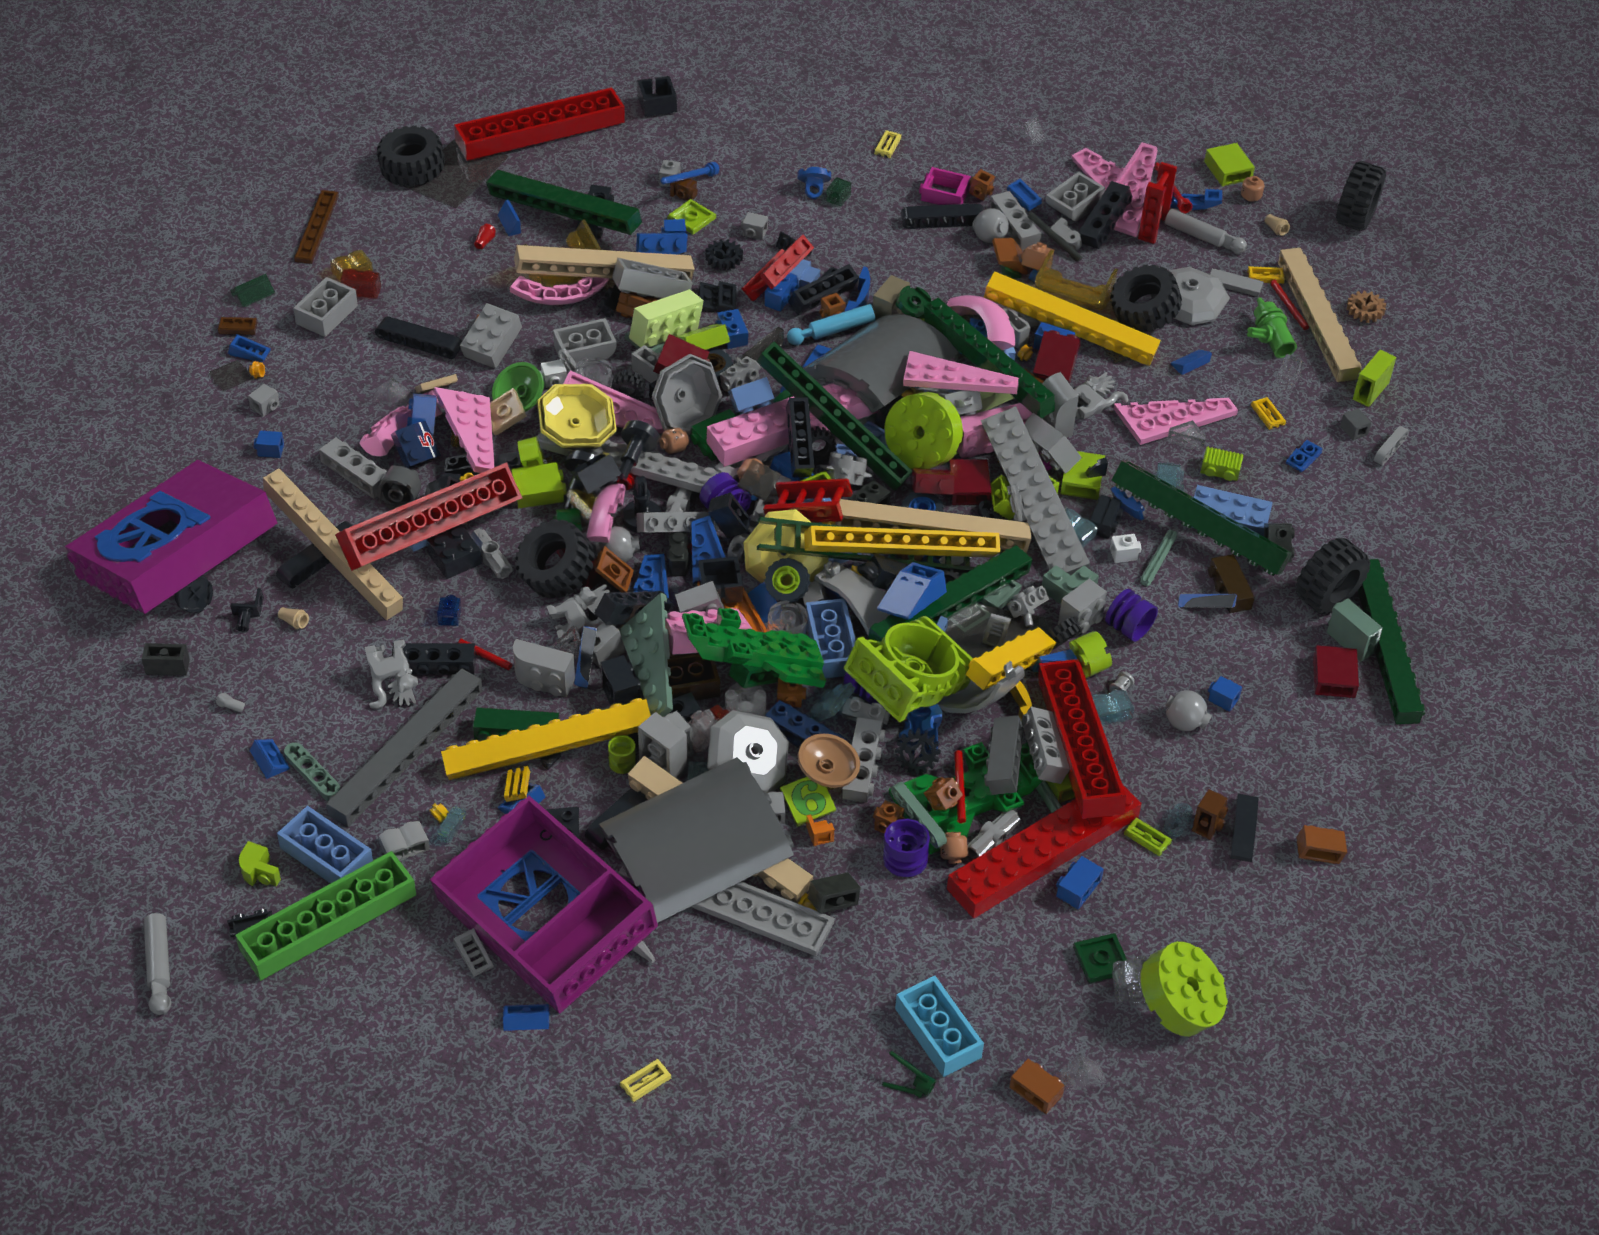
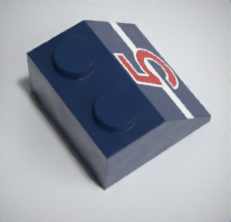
(415, 444)

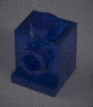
(449, 606)

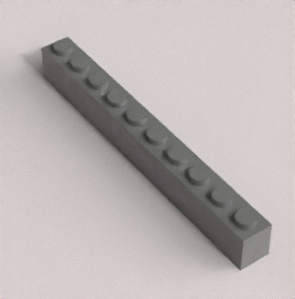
(403, 748)

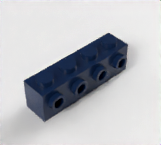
(796, 725)

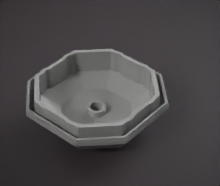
(1201, 296)
(698, 393)
(738, 734)

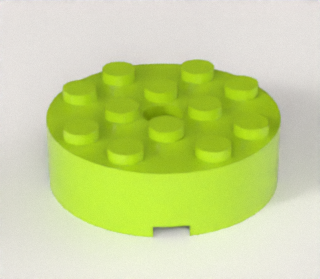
(928, 413)
(1184, 988)

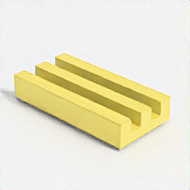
(883, 152)
(650, 1086)

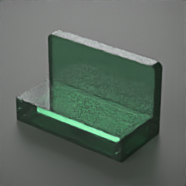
(253, 290)

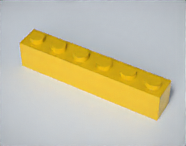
(1021, 651)

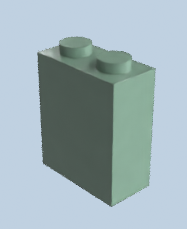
(1354, 629)

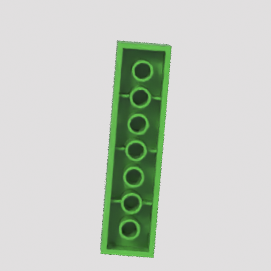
(325, 915)

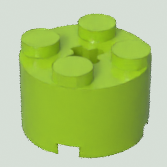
(1091, 653)

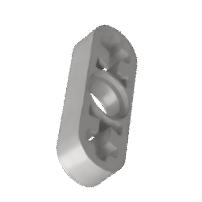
(1391, 445)

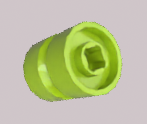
(622, 754)

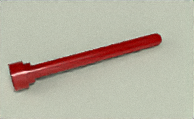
(1183, 204)

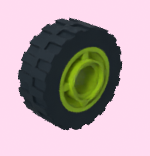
(775, 577)

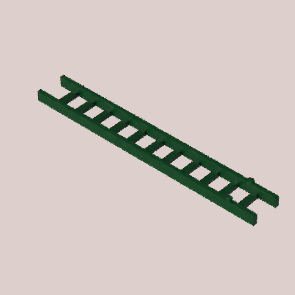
(838, 555)

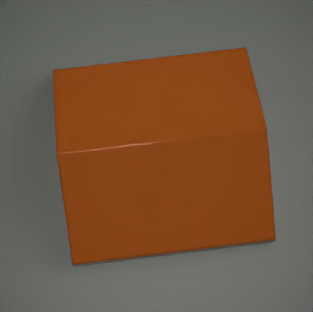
(1009, 254)
(613, 569)

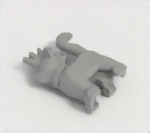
(1089, 396)
(574, 609)
(389, 667)

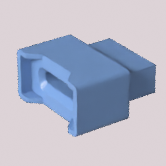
(805, 273)

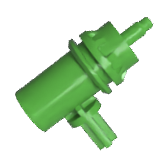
(1272, 329)

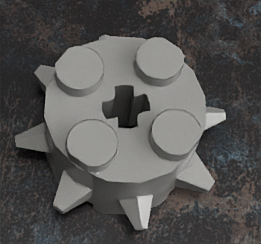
(847, 468)

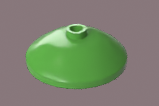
(523, 378)

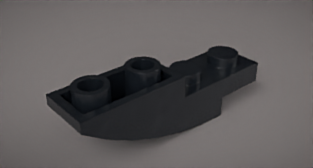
(461, 465)

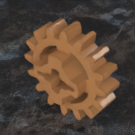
(1366, 306)

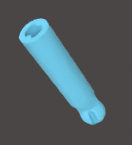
(833, 324)

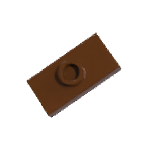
(237, 325)

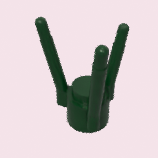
(923, 1082)

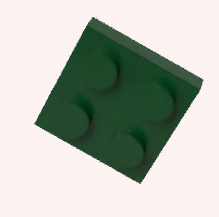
(1098, 956)

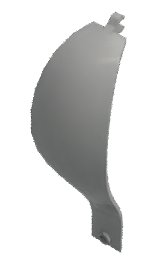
(864, 600)

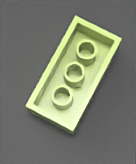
(666, 316)

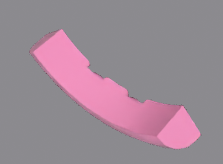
(557, 294)
(995, 318)
(380, 440)
(601, 519)

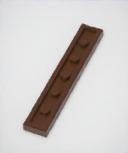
(316, 227)

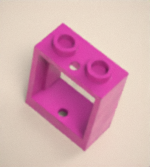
(947, 179)

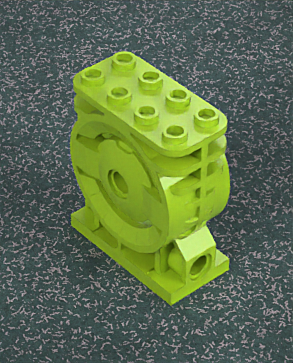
(909, 666)

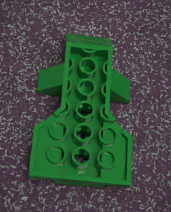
(790, 655)
(978, 796)

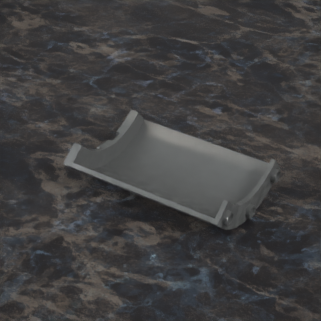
(877, 357)
(698, 838)

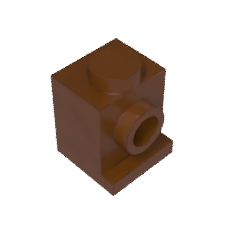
(684, 189)

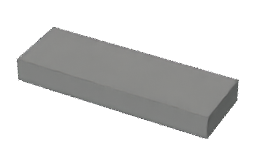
(1238, 283)

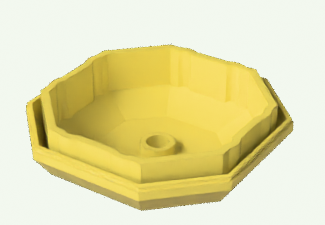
(576, 404)
(758, 561)

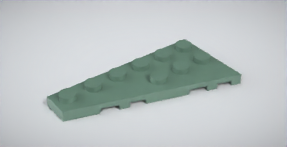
(648, 651)

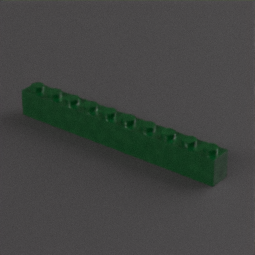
(564, 202)
(988, 356)
(834, 416)
(1201, 517)
(966, 589)
(1391, 649)

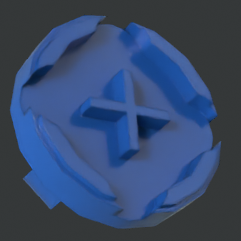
(814, 177)

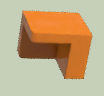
(820, 831)

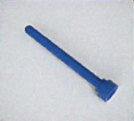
(710, 169)

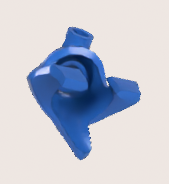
(925, 718)

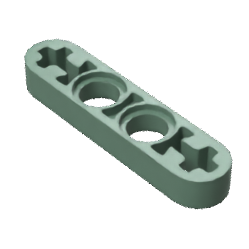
(315, 770)
(917, 812)

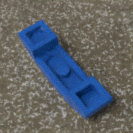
(1201, 201)
(864, 287)

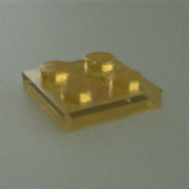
(582, 501)

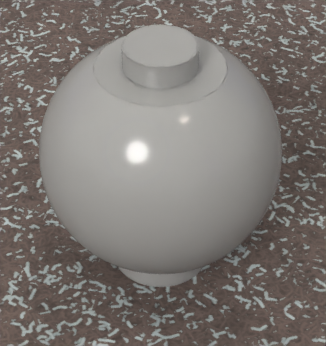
(990, 224)
(621, 543)
(1187, 711)

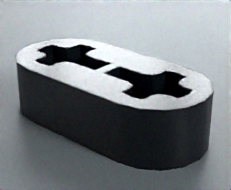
(982, 511)

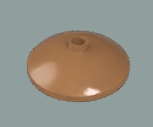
(828, 760)

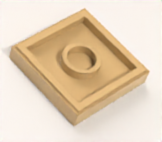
(442, 382)
(506, 411)

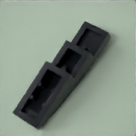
(1244, 828)

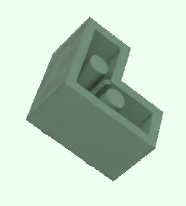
(1060, 583)

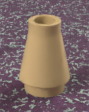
(1278, 225)
(294, 617)

